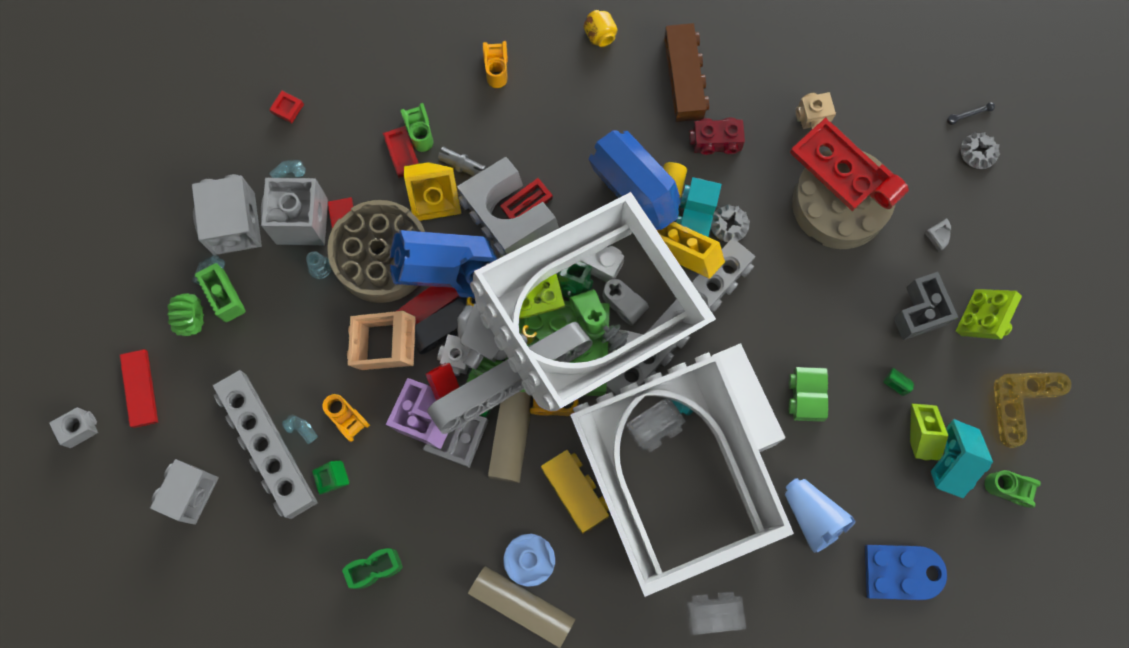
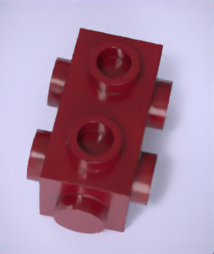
(717, 136)

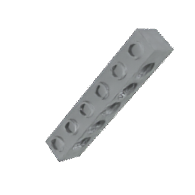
(226, 394)

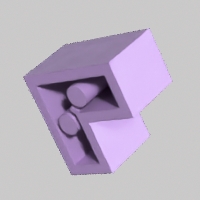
(411, 414)

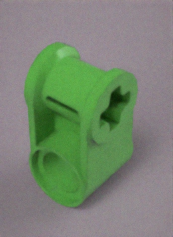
(418, 124)
(589, 313)
(1016, 488)

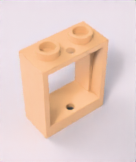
(402, 340)

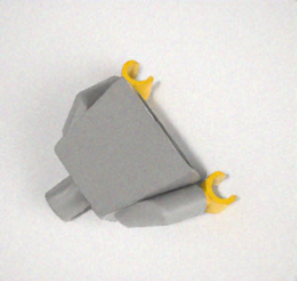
(481, 339)

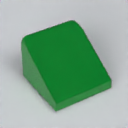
(899, 382)
(330, 476)

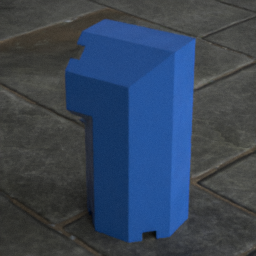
(630, 168)
(439, 259)

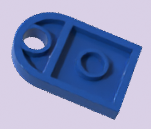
(901, 572)

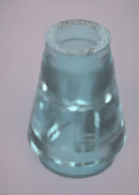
(318, 265)

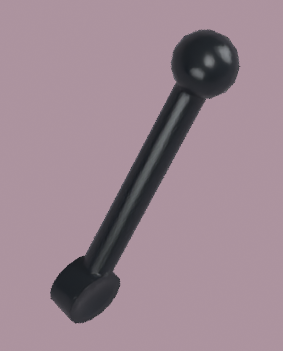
(952, 119)

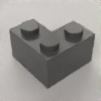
(930, 310)

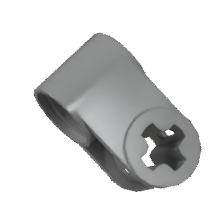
(626, 303)

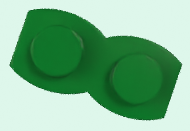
(365, 572)

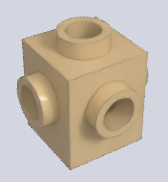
(814, 109)

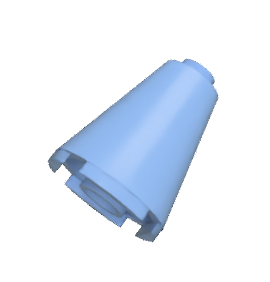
(817, 514)

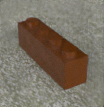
(685, 72)

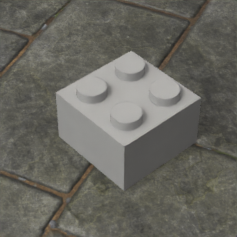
(183, 492)

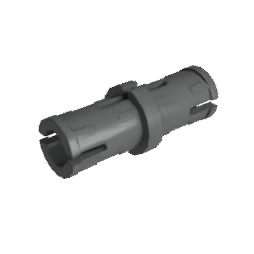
(460, 162)

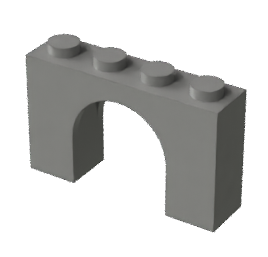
(486, 190)

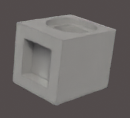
(64, 425)

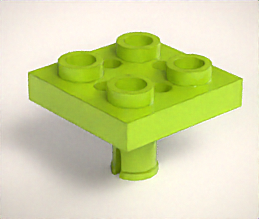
(550, 298)
(993, 315)

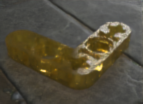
(1020, 391)

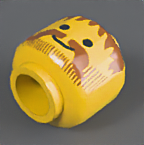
(600, 28)

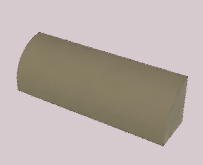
(510, 438)
(522, 606)

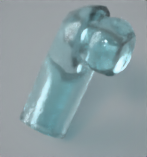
(287, 167)
(206, 263)
(302, 426)

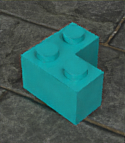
(699, 205)
(964, 460)

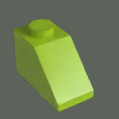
(927, 432)

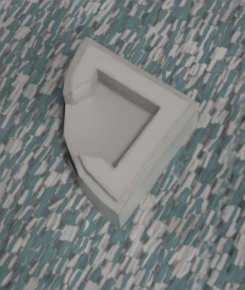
(940, 234)

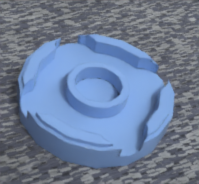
(529, 560)

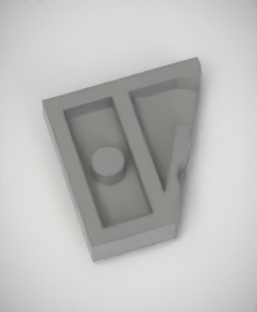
(462, 442)

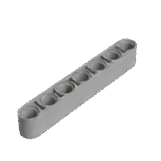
(502, 382)

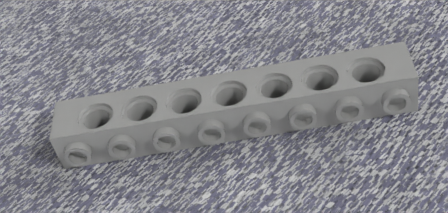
(735, 256)

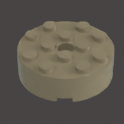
(829, 219)
(353, 247)

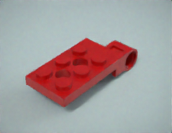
(864, 176)

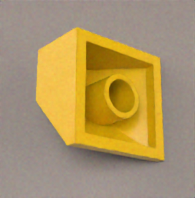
(431, 191)

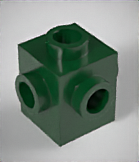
(575, 279)

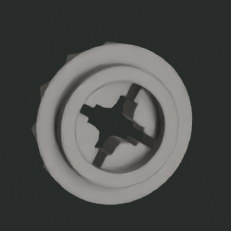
(976, 159)
(719, 225)

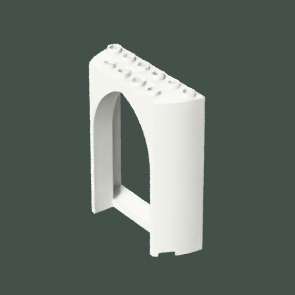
(507, 282)
(710, 395)

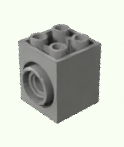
(294, 211)
(226, 215)

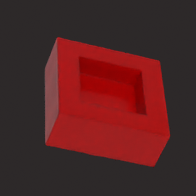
(286, 107)

